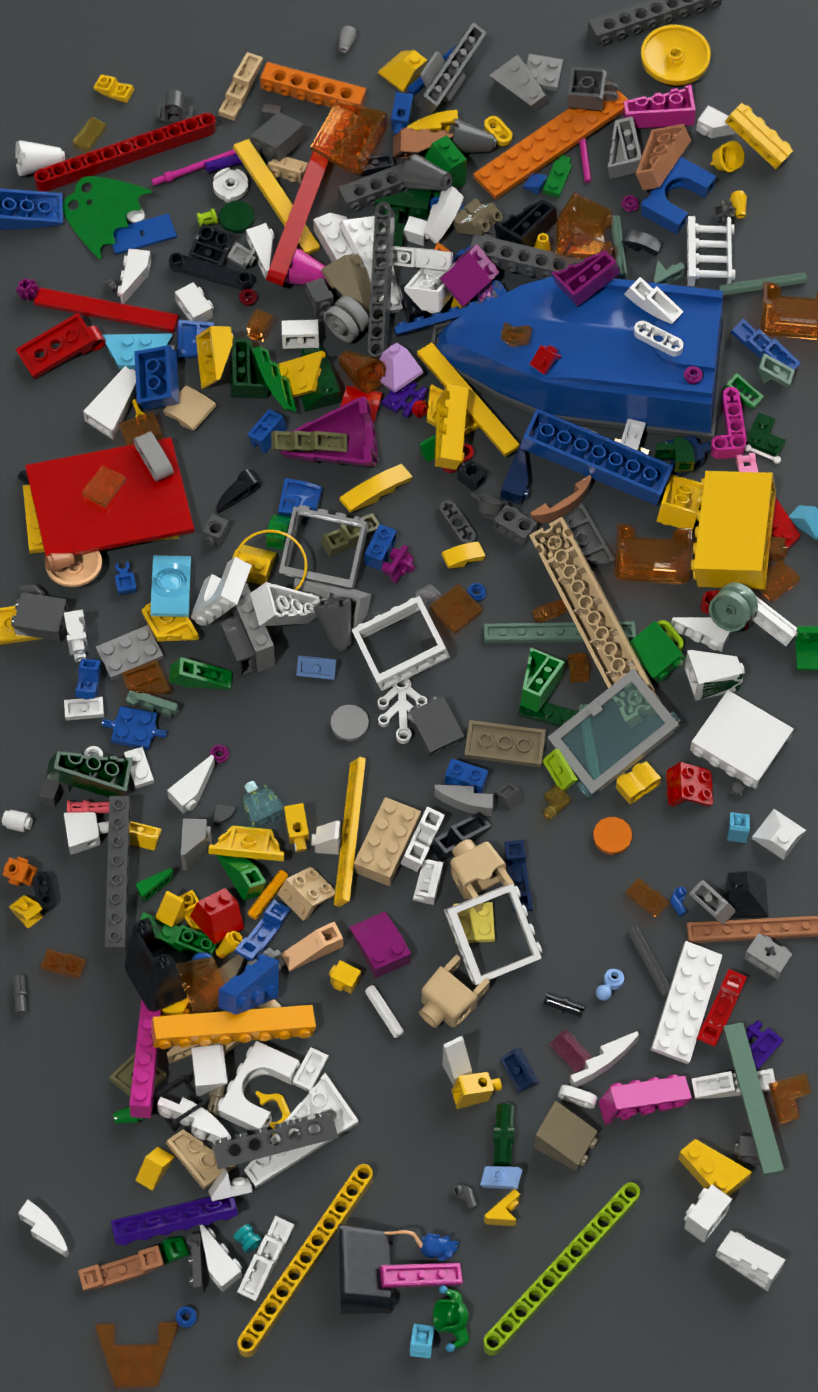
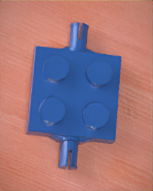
(134, 728)

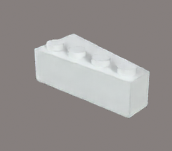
(283, 605)

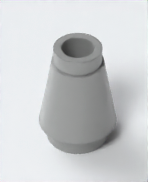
(347, 37)

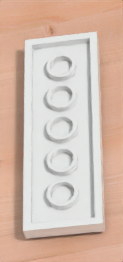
(686, 1002)

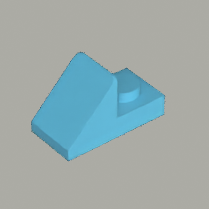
(421, 1341)

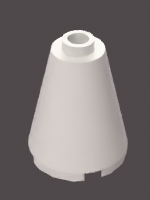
(36, 156)

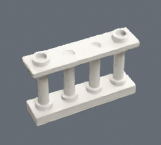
(694, 258)

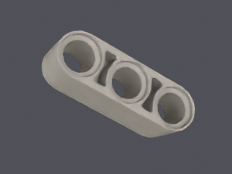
(153, 456)

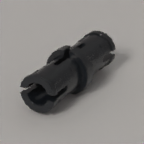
(564, 1005)

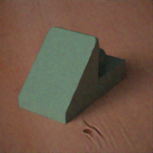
(670, 275)
(772, 369)

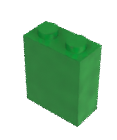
(657, 652)

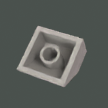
(195, 841)

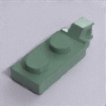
(152, 703)

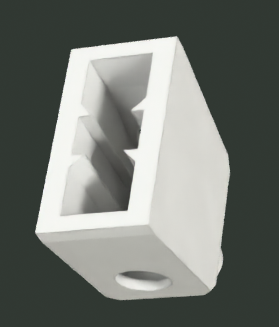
(83, 831)

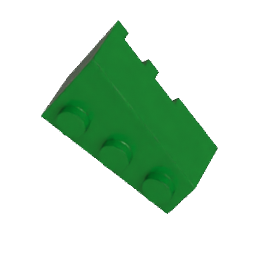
(541, 678)

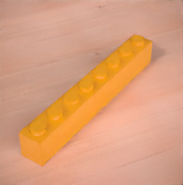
(228, 1027)

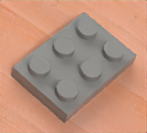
(129, 652)

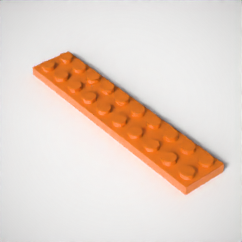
(544, 146)

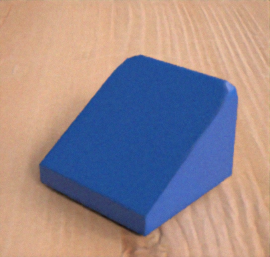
(535, 183)

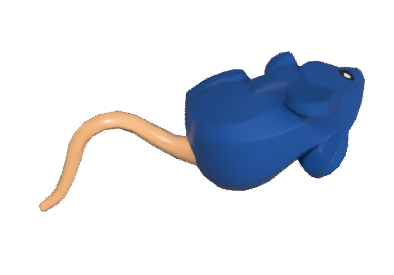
(432, 1245)

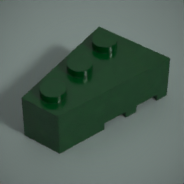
(244, 371)

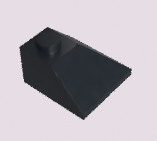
(746, 895)

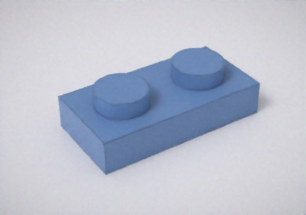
(316, 667)

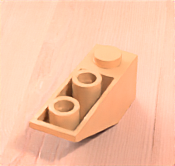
(315, 945)

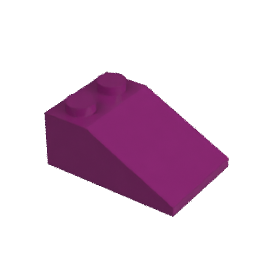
(469, 274)
(381, 944)

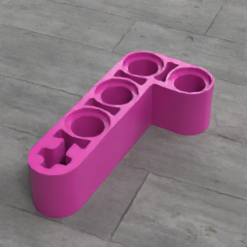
(731, 422)

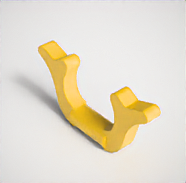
(264, 1098)

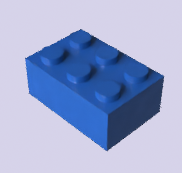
(156, 377)

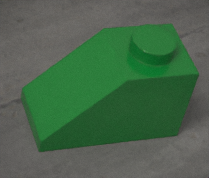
(276, 540)

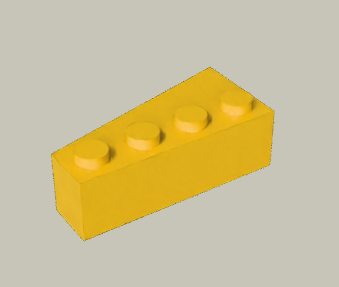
(450, 427)

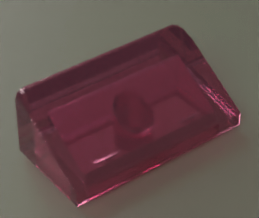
(571, 1050)

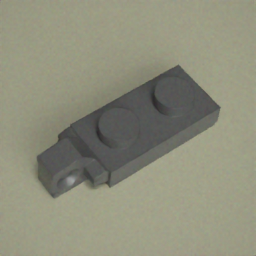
(196, 1279)

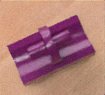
(401, 564)

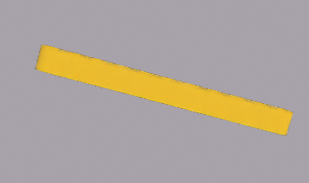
(301, 1268)

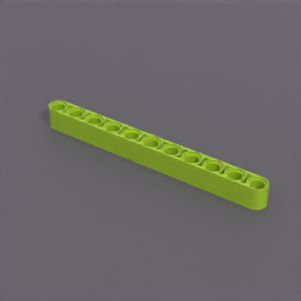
(557, 1277)

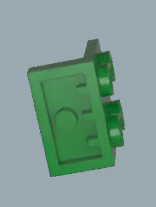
(806, 648)

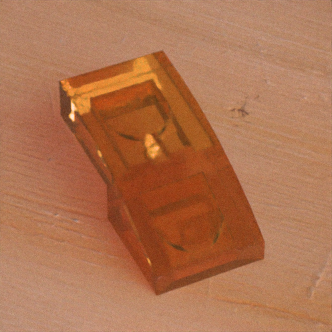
(646, 898)

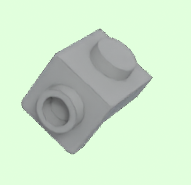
(241, 255)

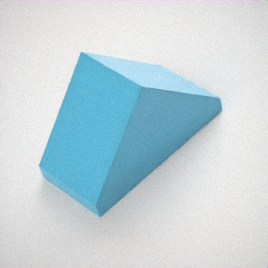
(806, 519)
(738, 827)

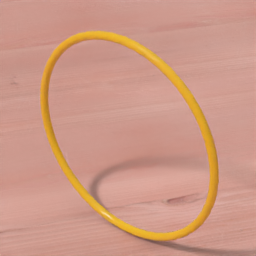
(285, 534)

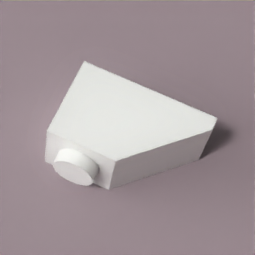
(713, 124)
(327, 838)

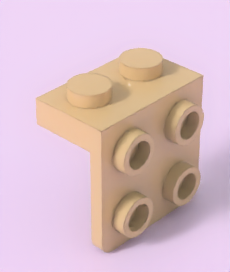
(305, 891)

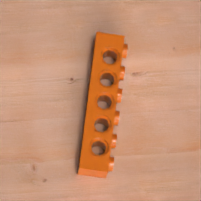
(309, 86)

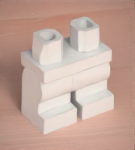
(76, 634)

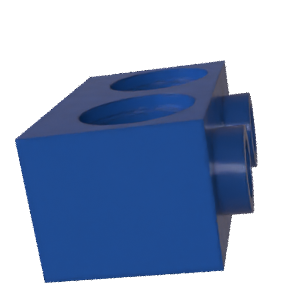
(380, 547)
(464, 774)

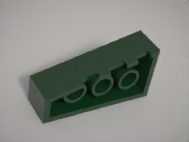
(91, 773)

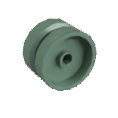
(733, 607)

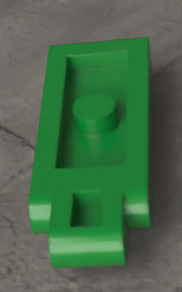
(558, 177)

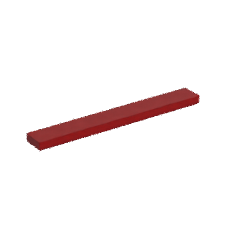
(106, 310)

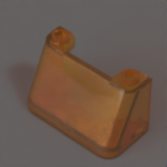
(582, 228)
(787, 314)
(653, 558)

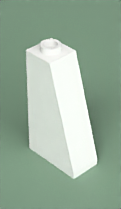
(112, 403)

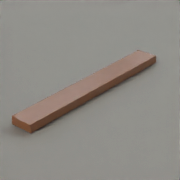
(749, 928)

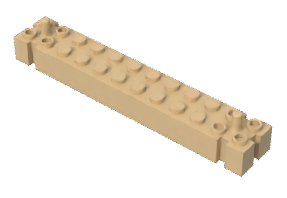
(587, 603)

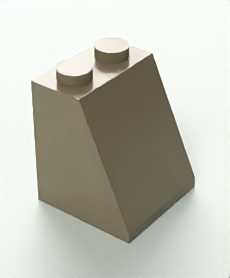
(565, 1137)

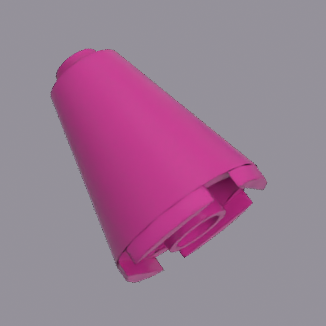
(304, 269)

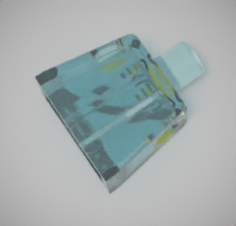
(261, 805)

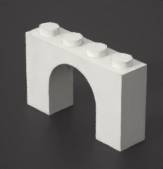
(220, 594)
(259, 1061)

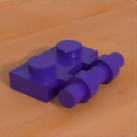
(398, 400)
(765, 1045)

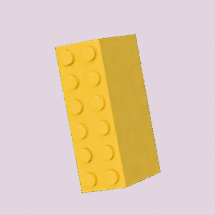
(733, 529)

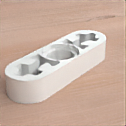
(673, 340)

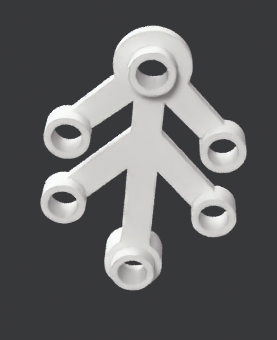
(402, 706)

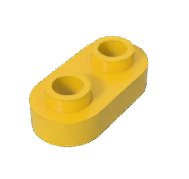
(500, 130)

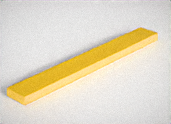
(272, 191)
(475, 406)
(349, 832)

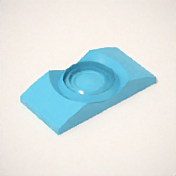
(170, 586)

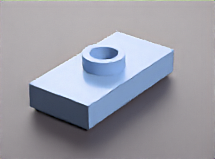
(501, 1177)

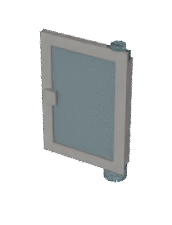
(613, 733)

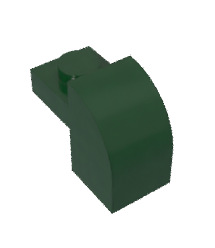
(680, 451)

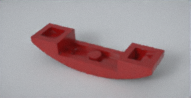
(722, 1008)

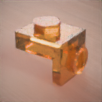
(516, 335)
(578, 667)

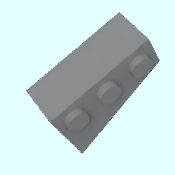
(520, 82)
(625, 149)

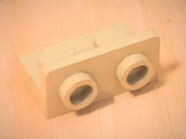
(288, 169)

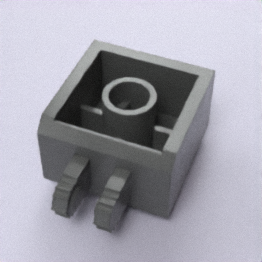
(590, 88)

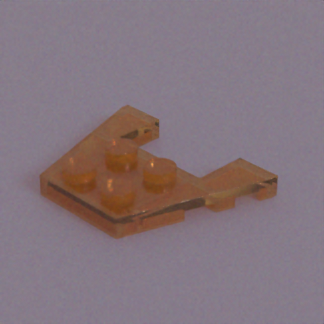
(201, 983)
(136, 1364)

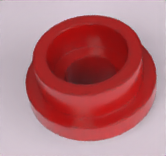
(419, 408)

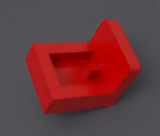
(545, 358)

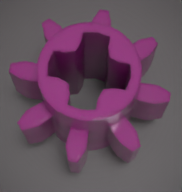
(27, 289)

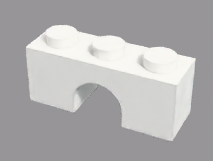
(422, 839)

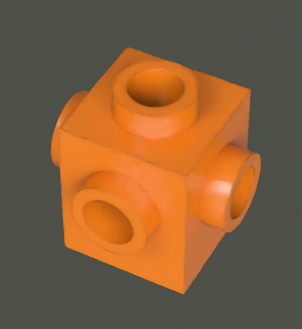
(19, 871)

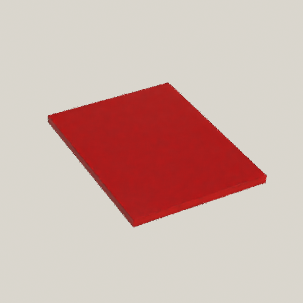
(136, 514)

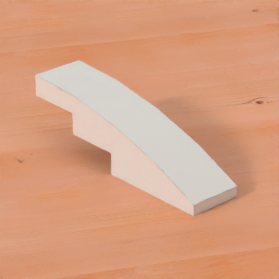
(609, 1055)
(726, 1084)
(266, 1258)

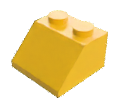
(261, 561)

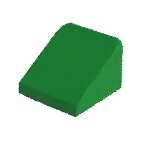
(427, 448)
(173, 1249)

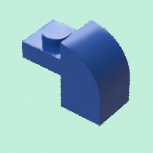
(88, 679)

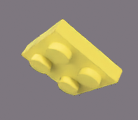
(478, 925)

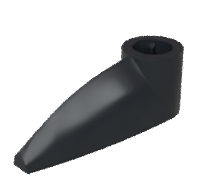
(243, 487)

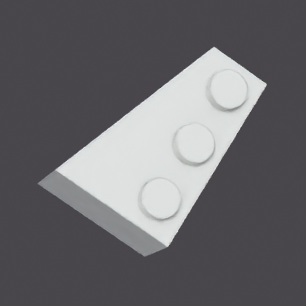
(750, 1259)

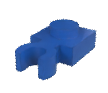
(125, 581)

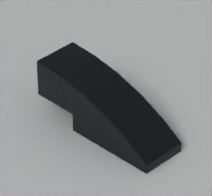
(467, 829)

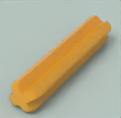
(267, 894)

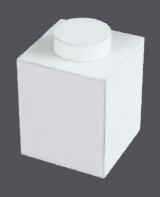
(414, 231)

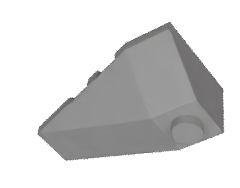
(359, 600)

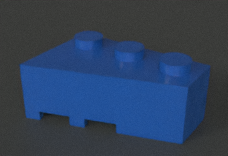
(251, 988)

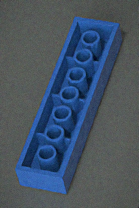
(596, 456)

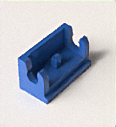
(261, 432)

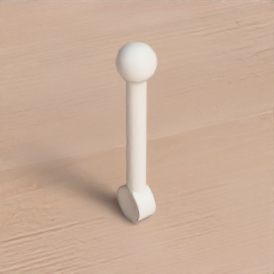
(776, 459)

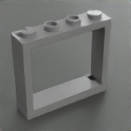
(338, 518)

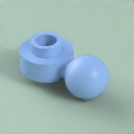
(604, 992)

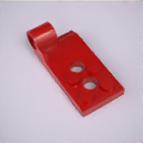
(72, 336)

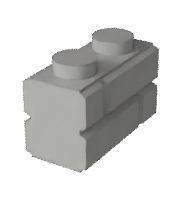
(712, 902)

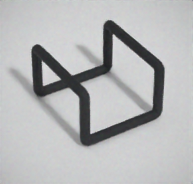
(200, 1103)

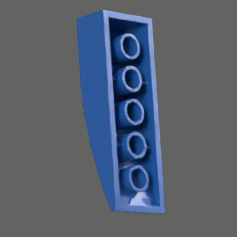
(29, 209)

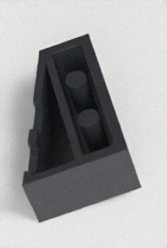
(528, 224)

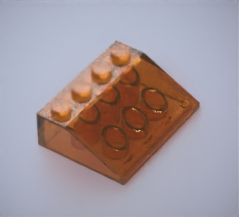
(350, 135)

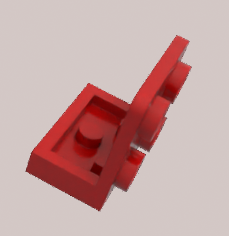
(689, 784)

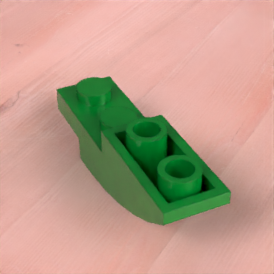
(180, 938)

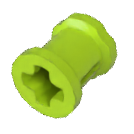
(211, 215)

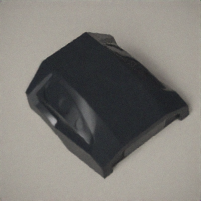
(211, 245)

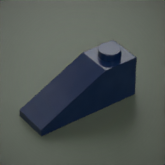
(516, 483)

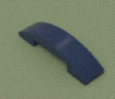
(517, 870)

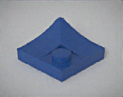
(186, 337)
(299, 493)

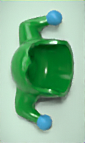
(451, 1317)

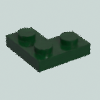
(760, 437)

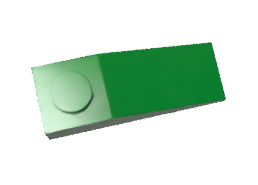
(199, 675)

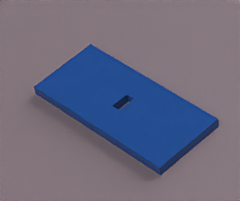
(155, 231)

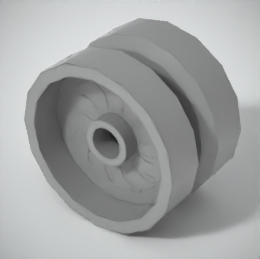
(346, 319)

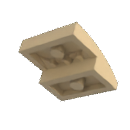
(192, 408)

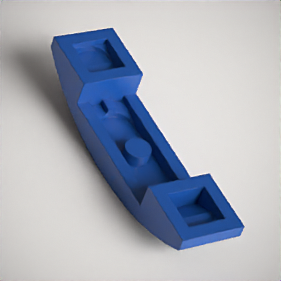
(264, 931)

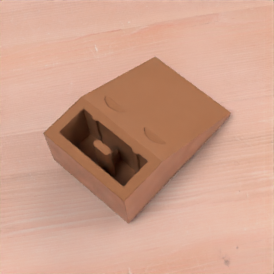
(415, 142)

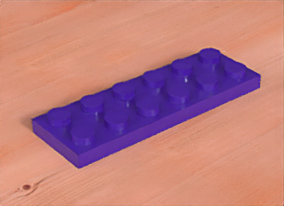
(172, 1218)

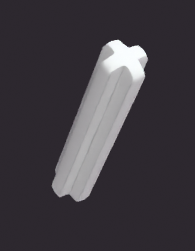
(384, 1011)

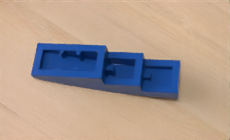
(760, 343)

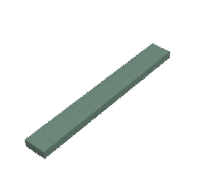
(541, 632)
(753, 1099)

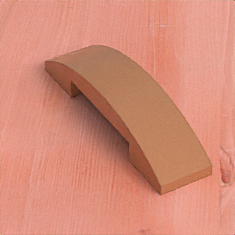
(545, 514)
(121, 1270)

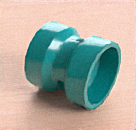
(247, 1238)

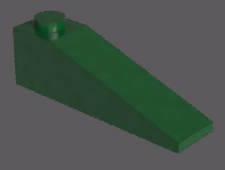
(327, 389)

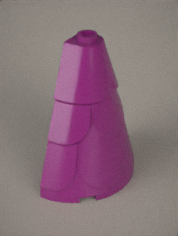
(349, 419)

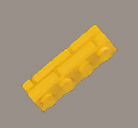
(758, 135)

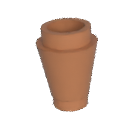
(57, 561)

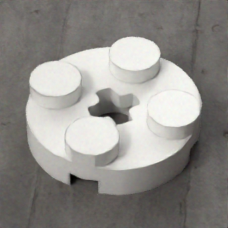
(230, 176)

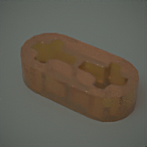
(549, 611)

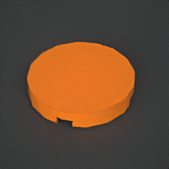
(612, 835)

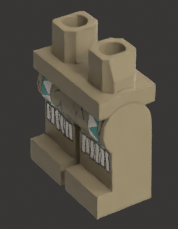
(476, 218)

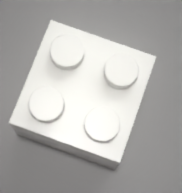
(707, 1212)

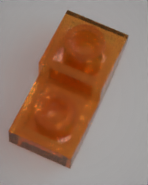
(61, 964)

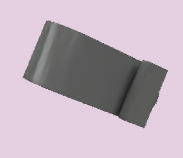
(174, 108)
(319, 297)

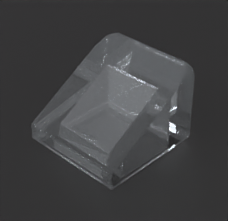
(428, 594)

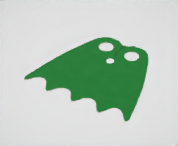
(108, 210)

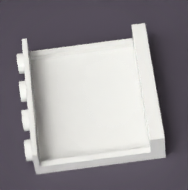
(741, 739)

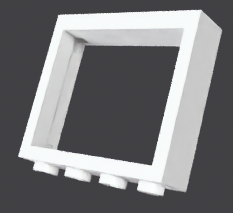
(412, 666)
(462, 942)

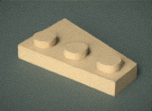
(196, 1158)

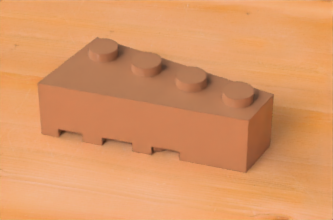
(661, 154)

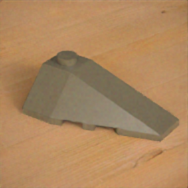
(350, 279)

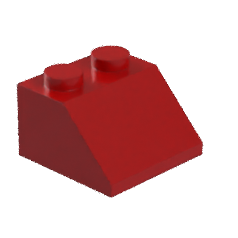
(218, 915)

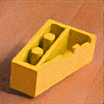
(713, 1168)

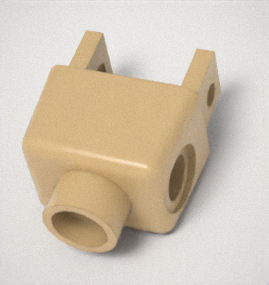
(477, 869)
(448, 998)

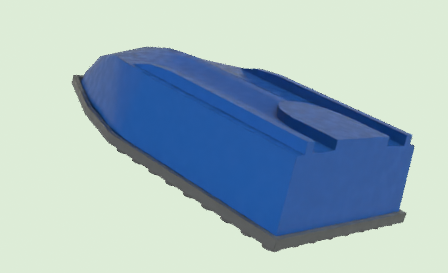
(602, 366)

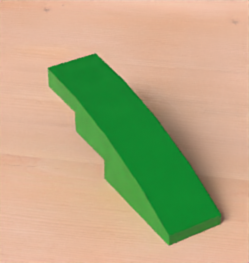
(275, 381)

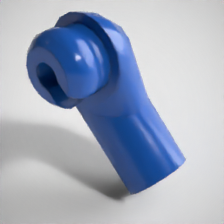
(677, 899)

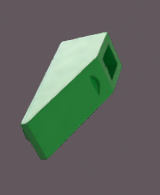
(243, 875)

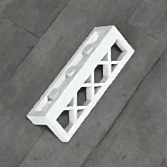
(774, 623)

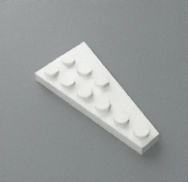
(360, 236)
(320, 1099)

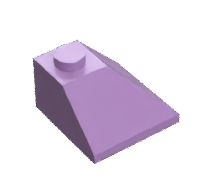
(400, 367)

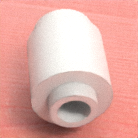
(17, 820)

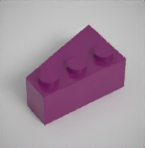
(587, 277)

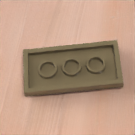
(505, 743)

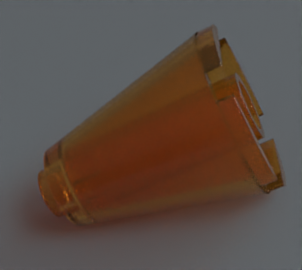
(362, 370)

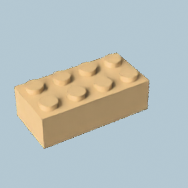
(387, 841)

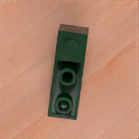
(411, 203)

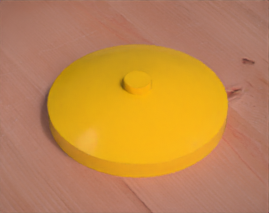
(675, 54)

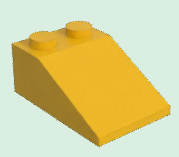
(212, 351)
(680, 502)

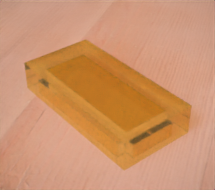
(89, 134)

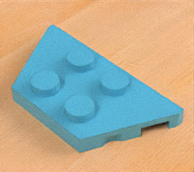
(123, 346)

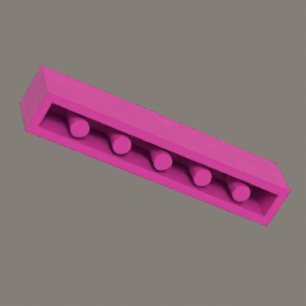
(144, 1067)

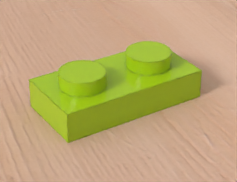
(559, 770)

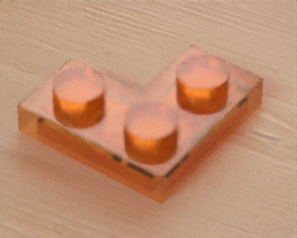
(784, 1095)

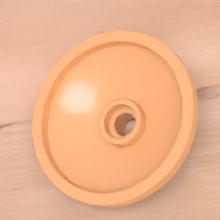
(87, 567)

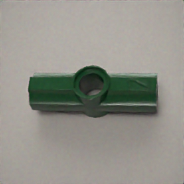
(503, 1135)

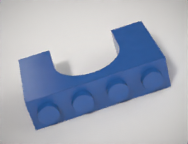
(682, 175)

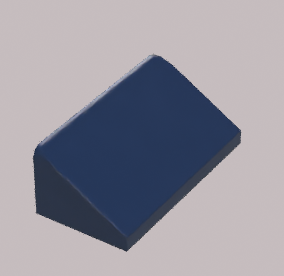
(519, 1070)

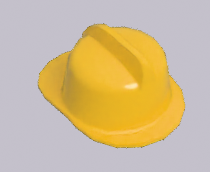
(728, 157)

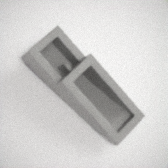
(465, 799)

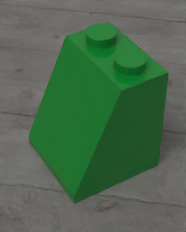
(449, 158)

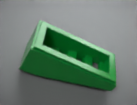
(742, 383)
(151, 885)

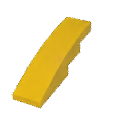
(375, 487)

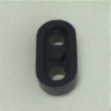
(44, 892)

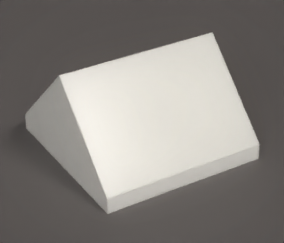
(208, 1068)

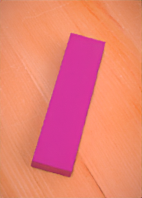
(420, 1275)

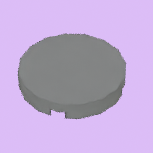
(349, 723)

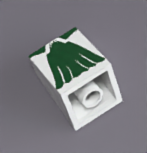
(712, 673)

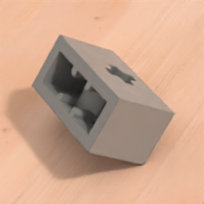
(773, 964)

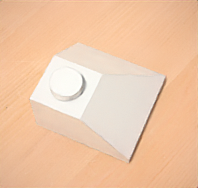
(778, 834)

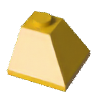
(403, 69)

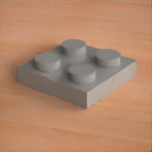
(545, 70)

